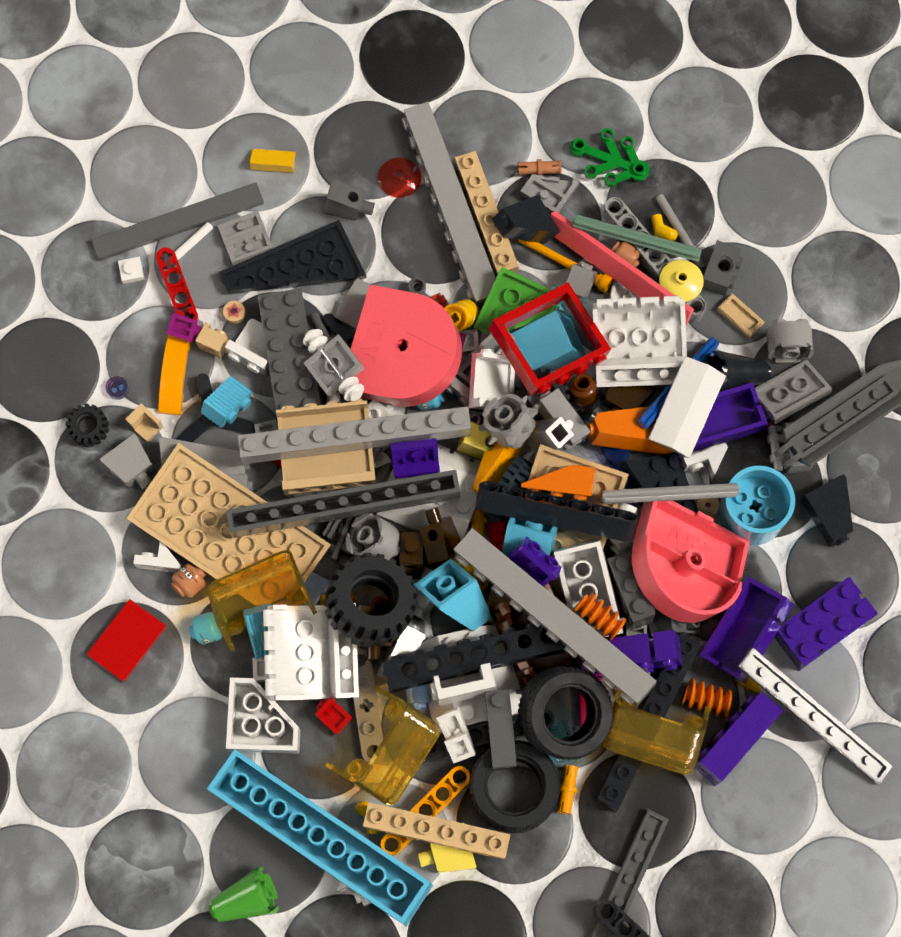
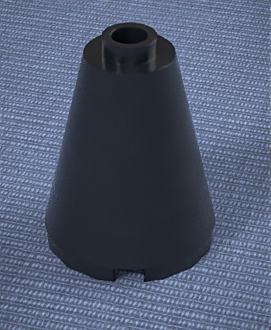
(739, 369)

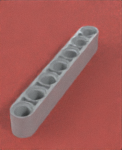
(625, 216)

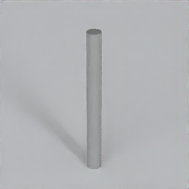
(678, 227)

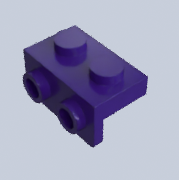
(415, 458)
(535, 561)

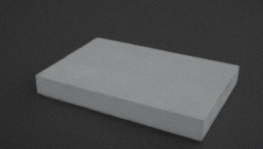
(792, 391)

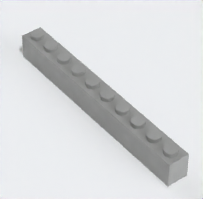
(450, 201)
(353, 435)
(555, 617)

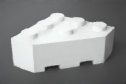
(257, 722)

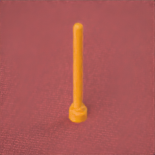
(602, 281)

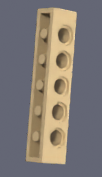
(483, 210)
(436, 831)

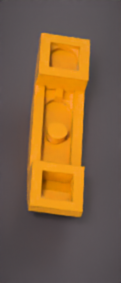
(173, 376)

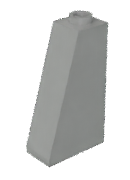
(223, 459)

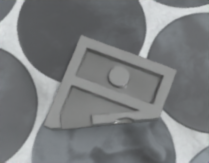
(551, 191)

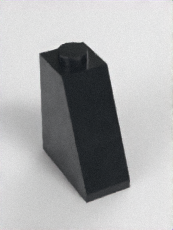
(526, 221)
(831, 510)

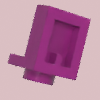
(184, 327)

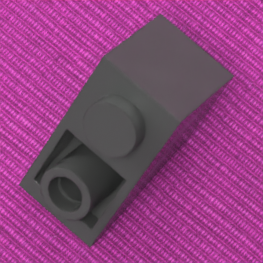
(664, 623)

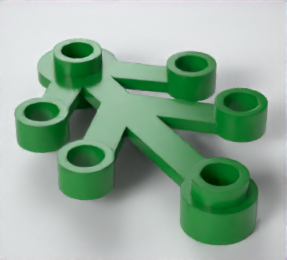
(612, 160)

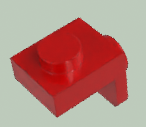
(496, 533)
(332, 715)

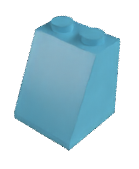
(549, 342)
(519, 529)
(455, 594)

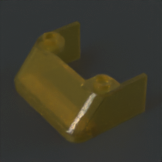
(256, 585)
(656, 738)
(397, 755)

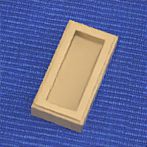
(740, 316)

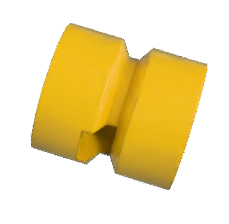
(463, 313)

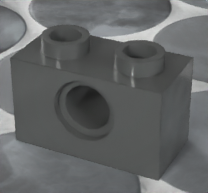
(727, 256)

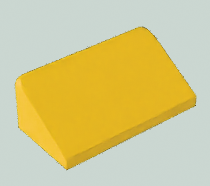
(272, 160)

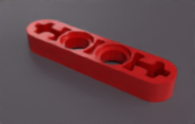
(180, 286)

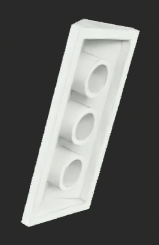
(687, 406)

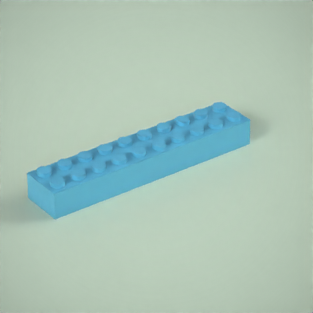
(320, 837)

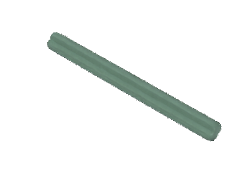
(636, 237)

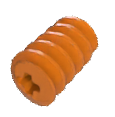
(599, 615)
(707, 697)

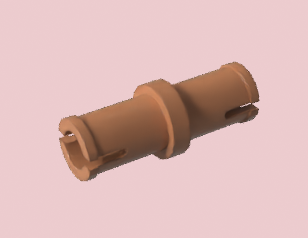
(539, 167)

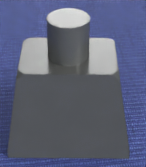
(346, 201)

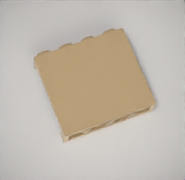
(330, 470)

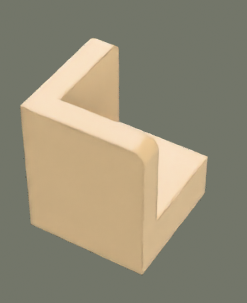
(144, 422)

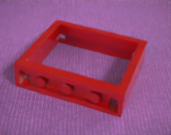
(517, 360)

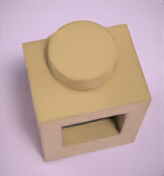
(212, 341)

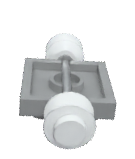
(333, 365)

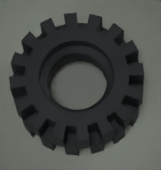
(87, 412)

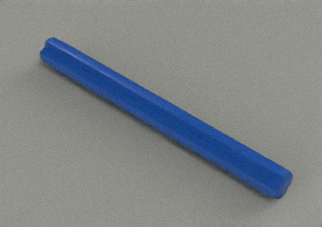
(653, 411)

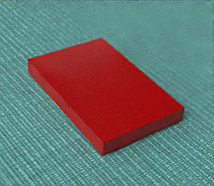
(126, 640)

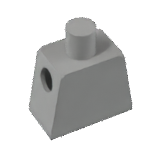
(129, 463)

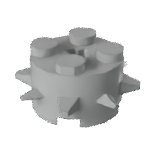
(508, 420)

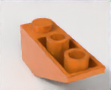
(571, 479)

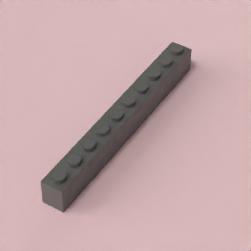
(343, 503)

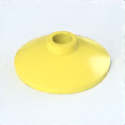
(685, 289)

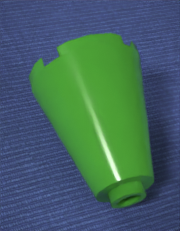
(246, 898)

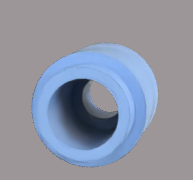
(418, 696)

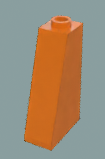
(622, 431)

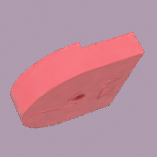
(399, 321)
(686, 562)

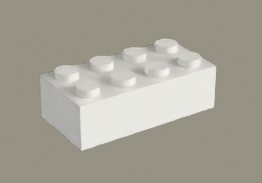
(585, 572)

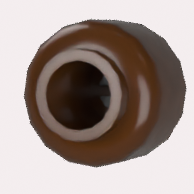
(582, 389)

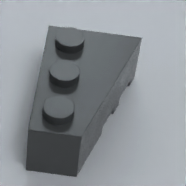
(634, 604)

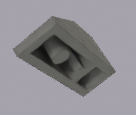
(500, 728)

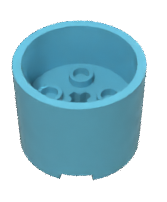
(764, 490)

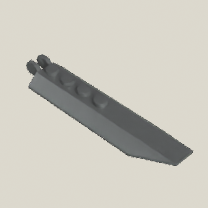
(843, 415)

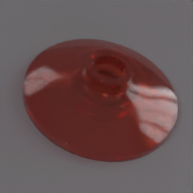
(399, 186)

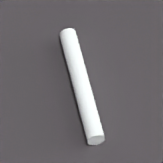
(192, 241)

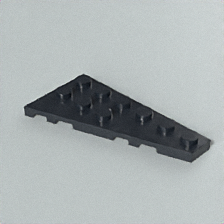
(307, 260)
(659, 472)

